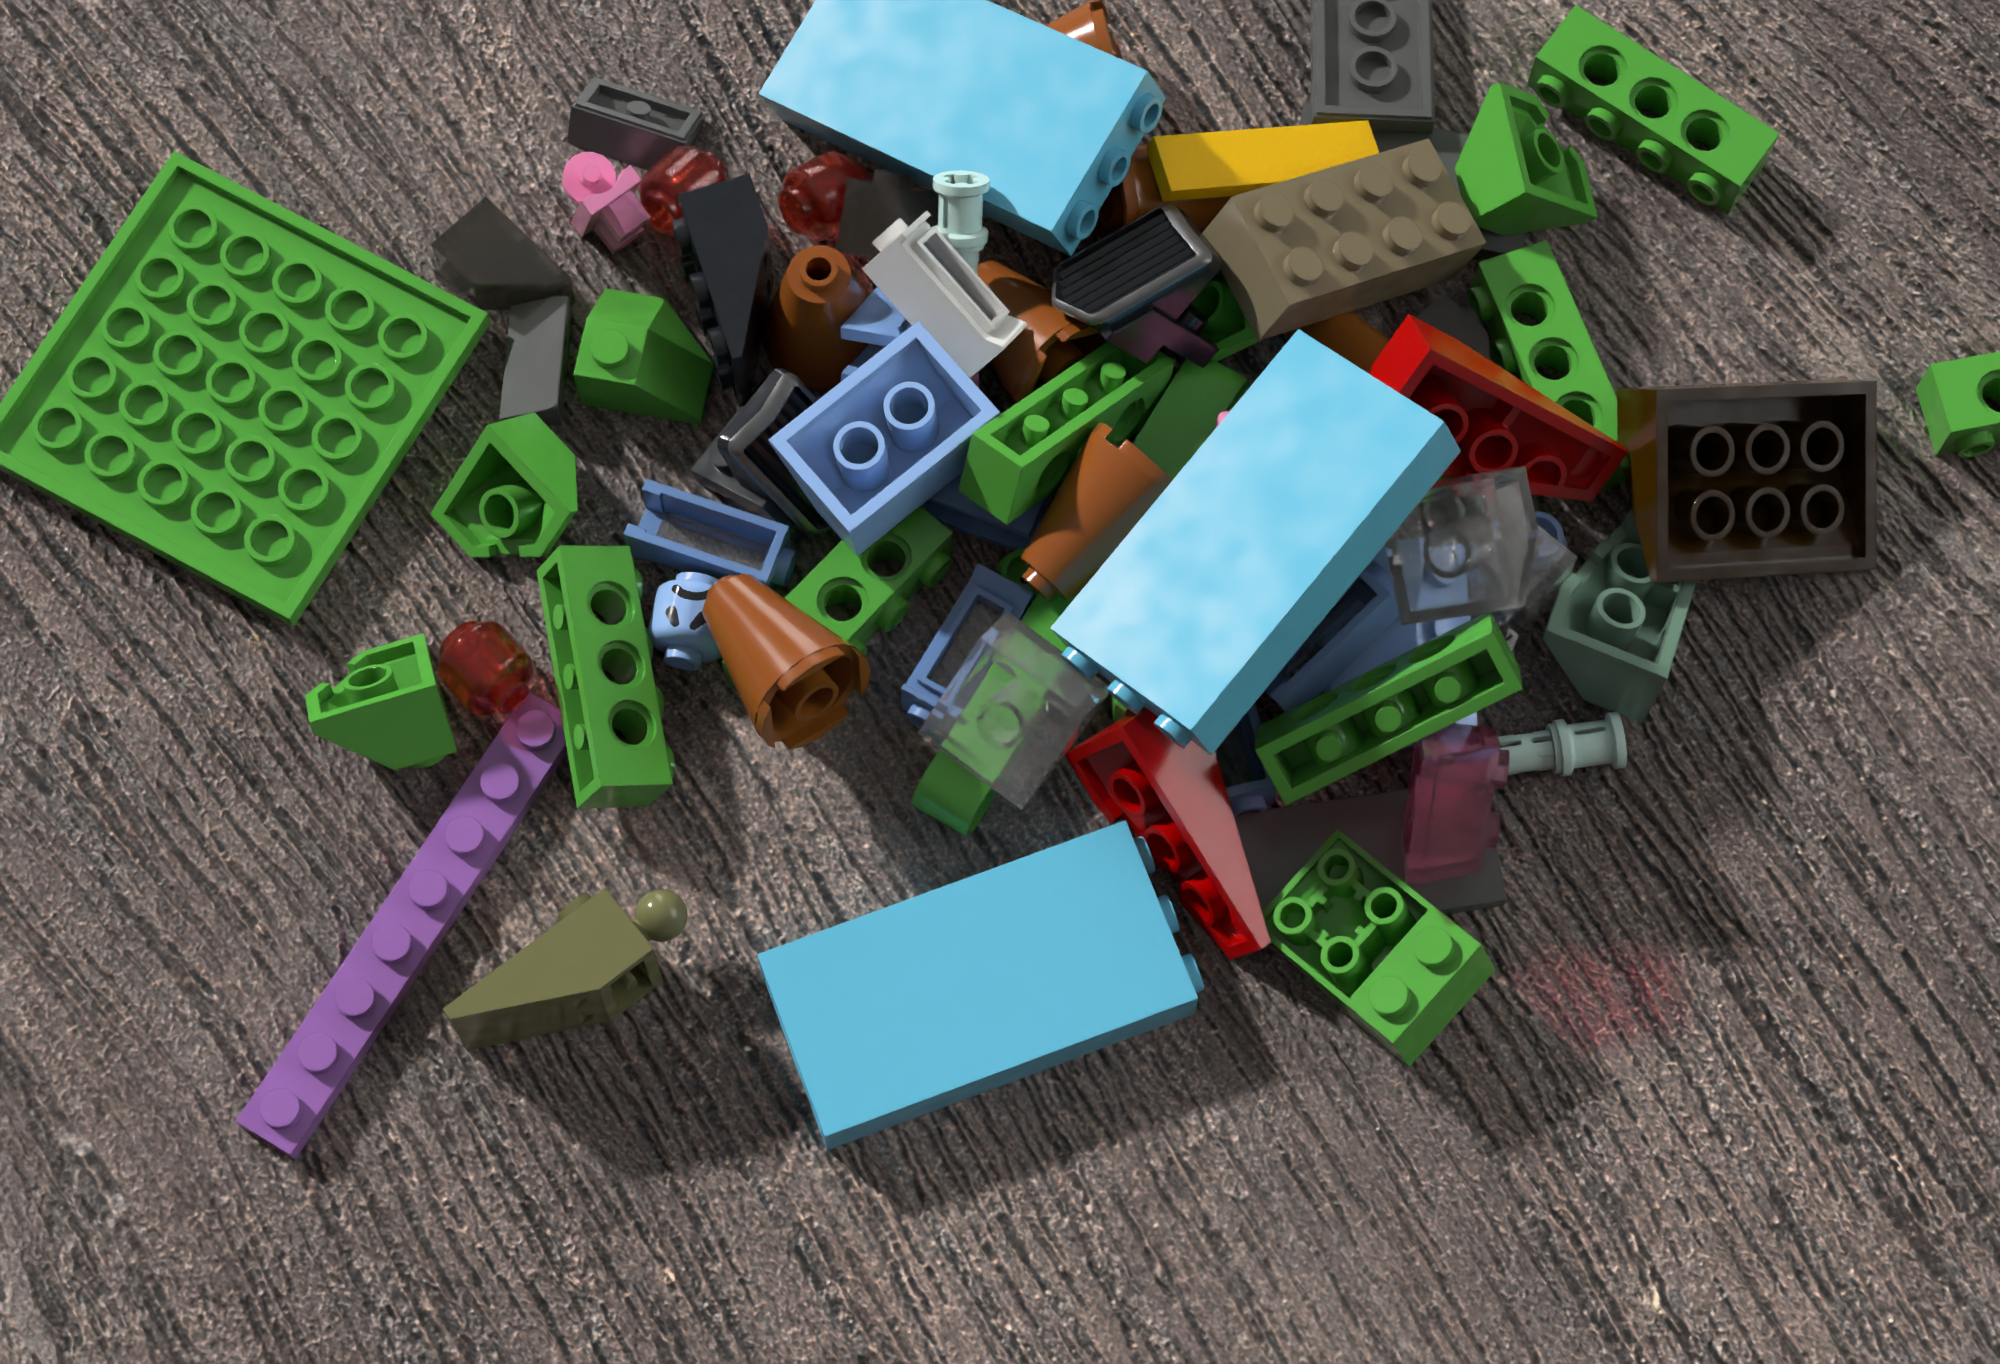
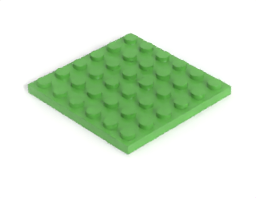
(234, 387)

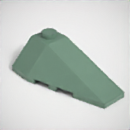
(1617, 627)

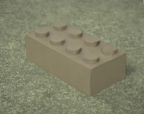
(1343, 238)

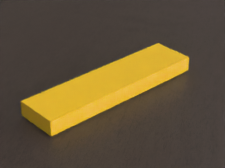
(1252, 158)

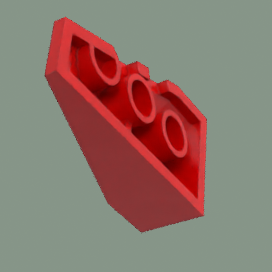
(1496, 415)
(1186, 819)

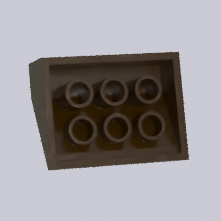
(1752, 477)

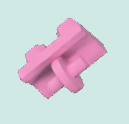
(604, 202)

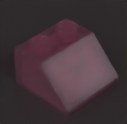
(1450, 802)

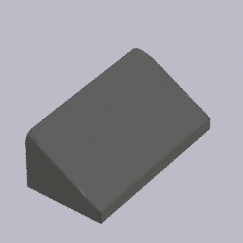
(630, 123)
(537, 359)

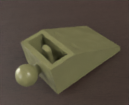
(573, 973)

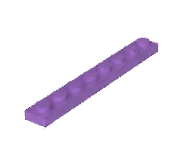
(407, 929)

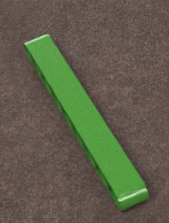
(1170, 439)

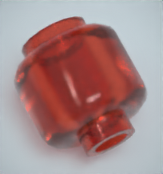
(676, 173)
(815, 194)
(485, 667)

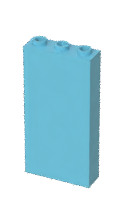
(974, 92)
(1254, 542)
(980, 983)

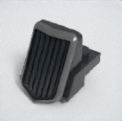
(1142, 286)
(747, 468)

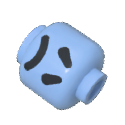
(678, 622)

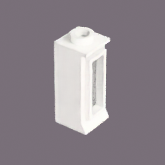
(942, 292)

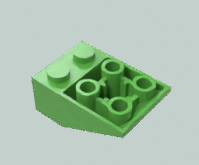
(1376, 947)

